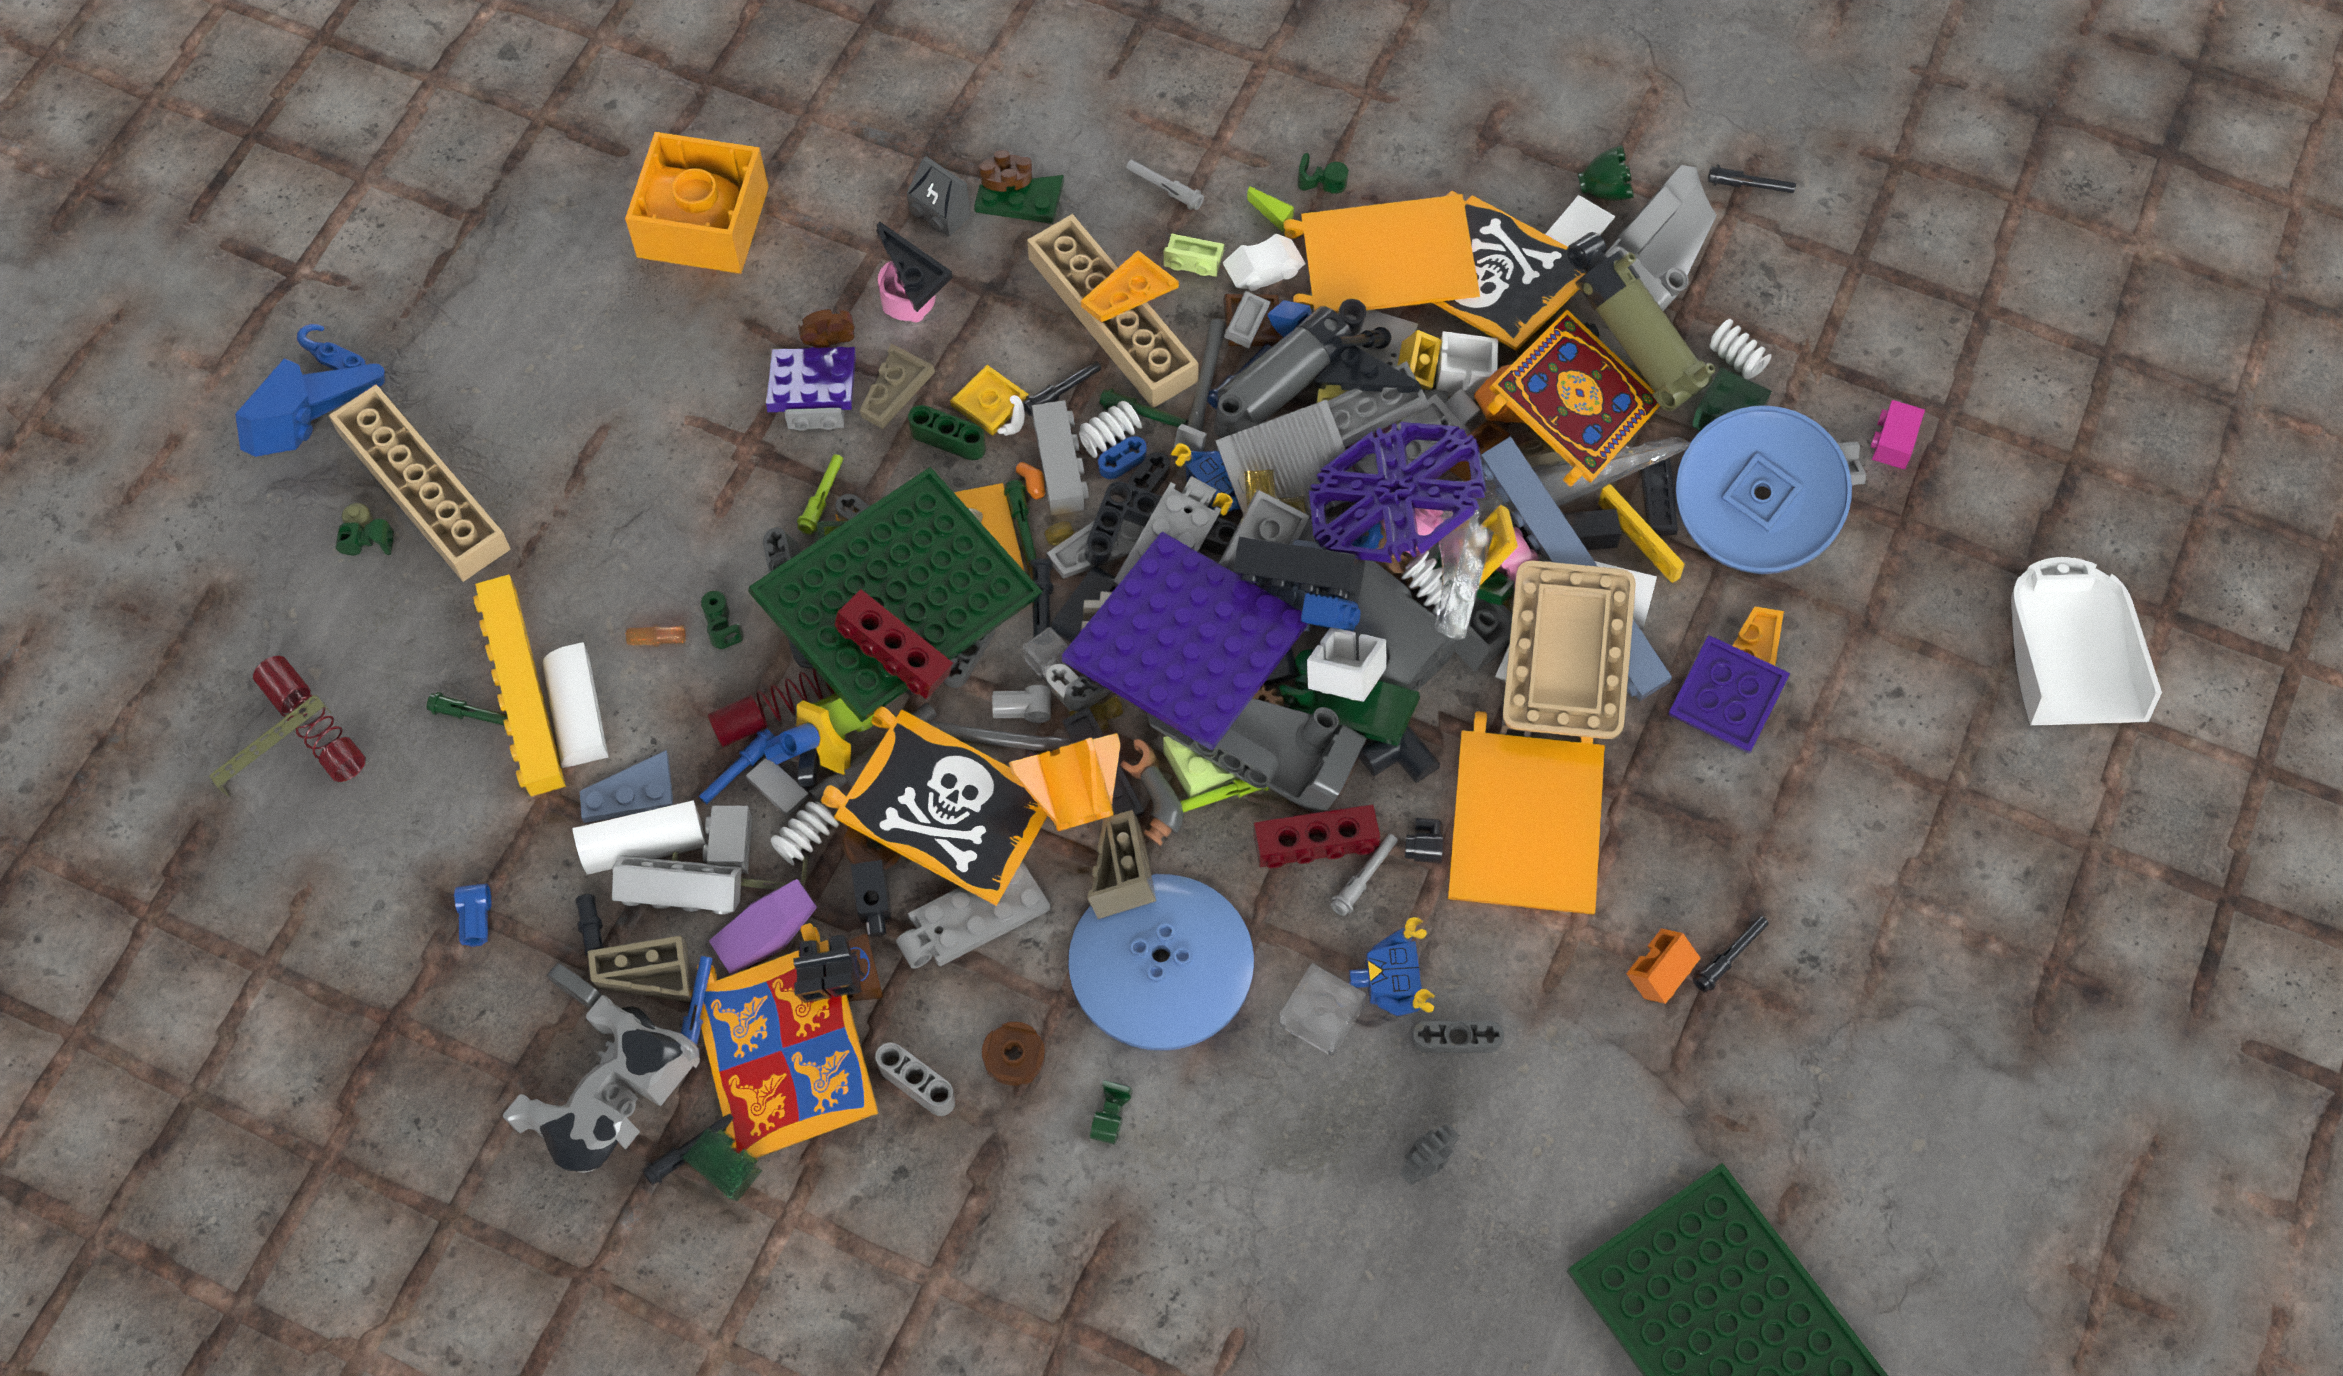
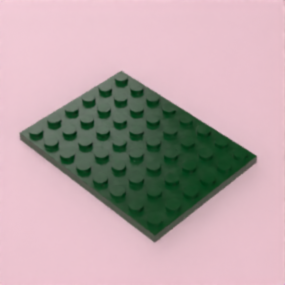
(915, 557)
(1716, 1293)

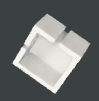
(1465, 362)
(1335, 668)

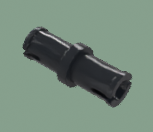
(589, 922)

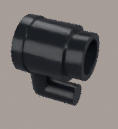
(1425, 846)

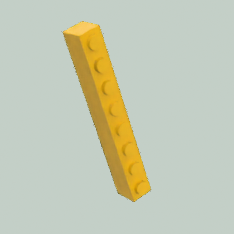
(520, 686)

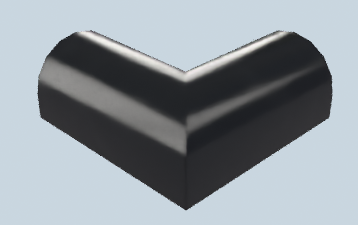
(1410, 753)

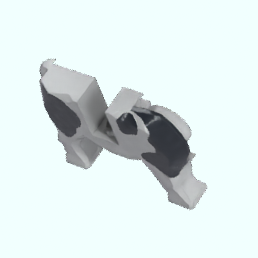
(596, 1114)

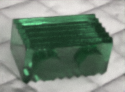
(723, 1163)

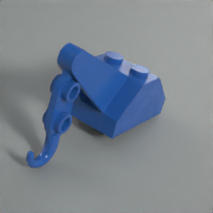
(285, 404)

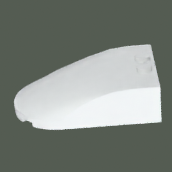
(2080, 647)

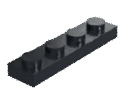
(1084, 726)

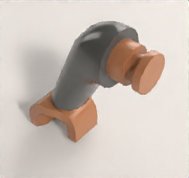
(1167, 808)

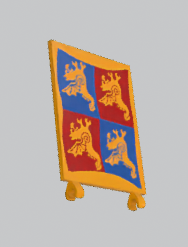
(782, 1062)

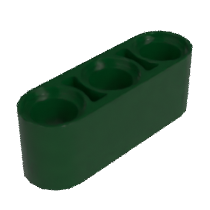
(939, 422)

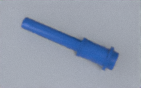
(749, 756)
(697, 1000)

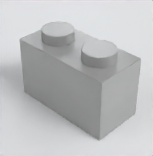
(729, 836)

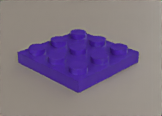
(811, 378)
(1729, 694)

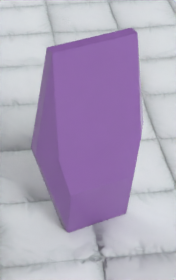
(763, 927)

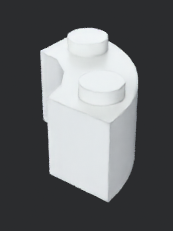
(1264, 263)

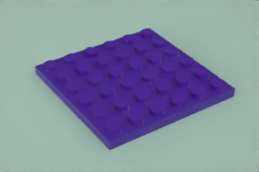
(1186, 640)

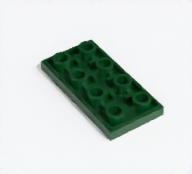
(1380, 716)

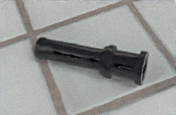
(1040, 574)

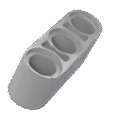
(922, 1091)

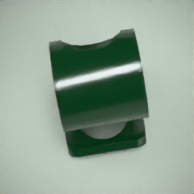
(1333, 173)
(353, 536)
(716, 615)
(1304, 698)
(1107, 1123)

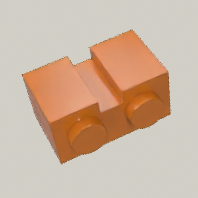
(1664, 967)

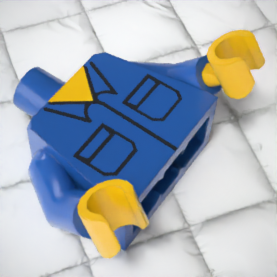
(1210, 469)
(1394, 973)

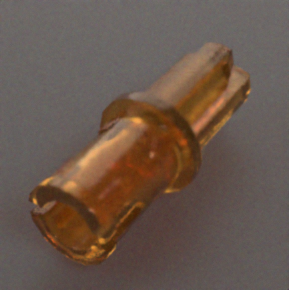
(656, 635)

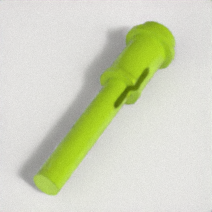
(816, 504)
(1238, 788)

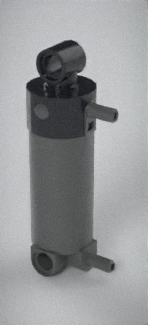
(1285, 368)

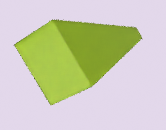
(1270, 207)

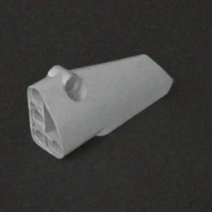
(1668, 235)

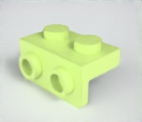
(1193, 255)

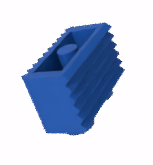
(1330, 612)

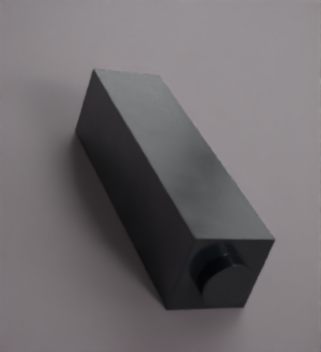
(1594, 528)

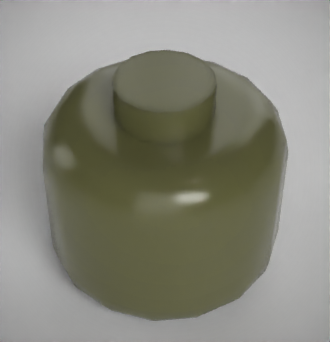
(357, 513)

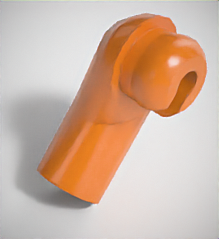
(1034, 479)

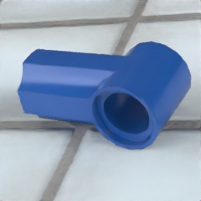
(792, 743)
(473, 906)

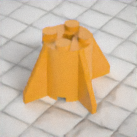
(1073, 781)

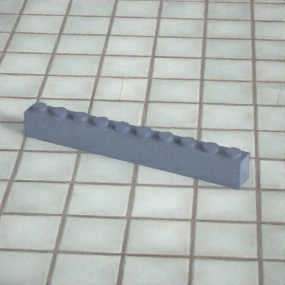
(1558, 543)

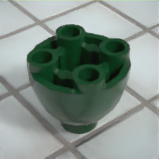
(1608, 176)

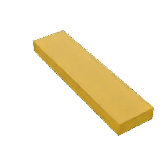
(1642, 534)

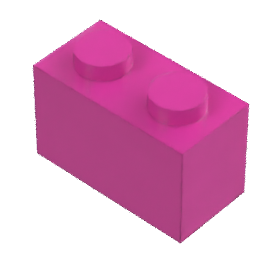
(1898, 434)

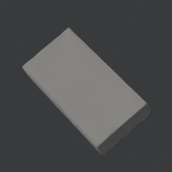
(1247, 319)
(777, 786)

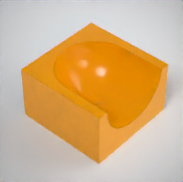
(697, 202)

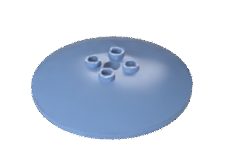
(1772, 450)
(1172, 1000)

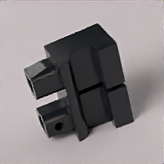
(826, 972)

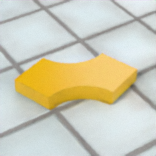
(832, 749)

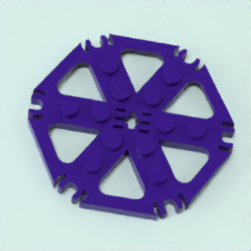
(1397, 509)

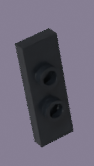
(1659, 498)

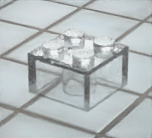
(1322, 1009)

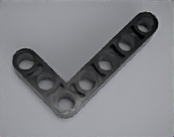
(1129, 511)

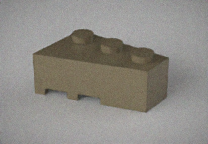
(1122, 867)
(644, 968)

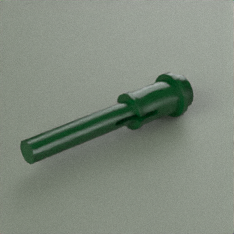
(1110, 398)
(1015, 492)
(445, 705)

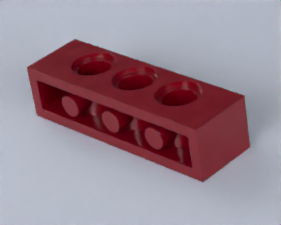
(889, 629)
(1327, 824)

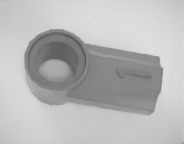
(1031, 704)

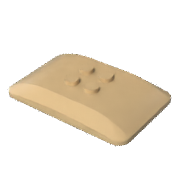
(1569, 649)

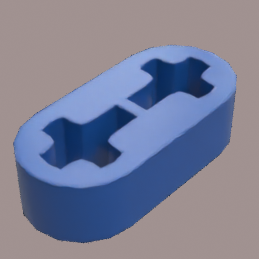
(1120, 455)

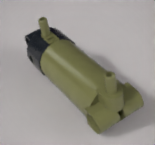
(1638, 322)

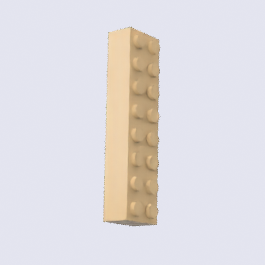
(1135, 339)
(420, 483)

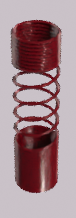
(289, 691)
(744, 717)

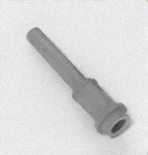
(1175, 189)
(1356, 885)

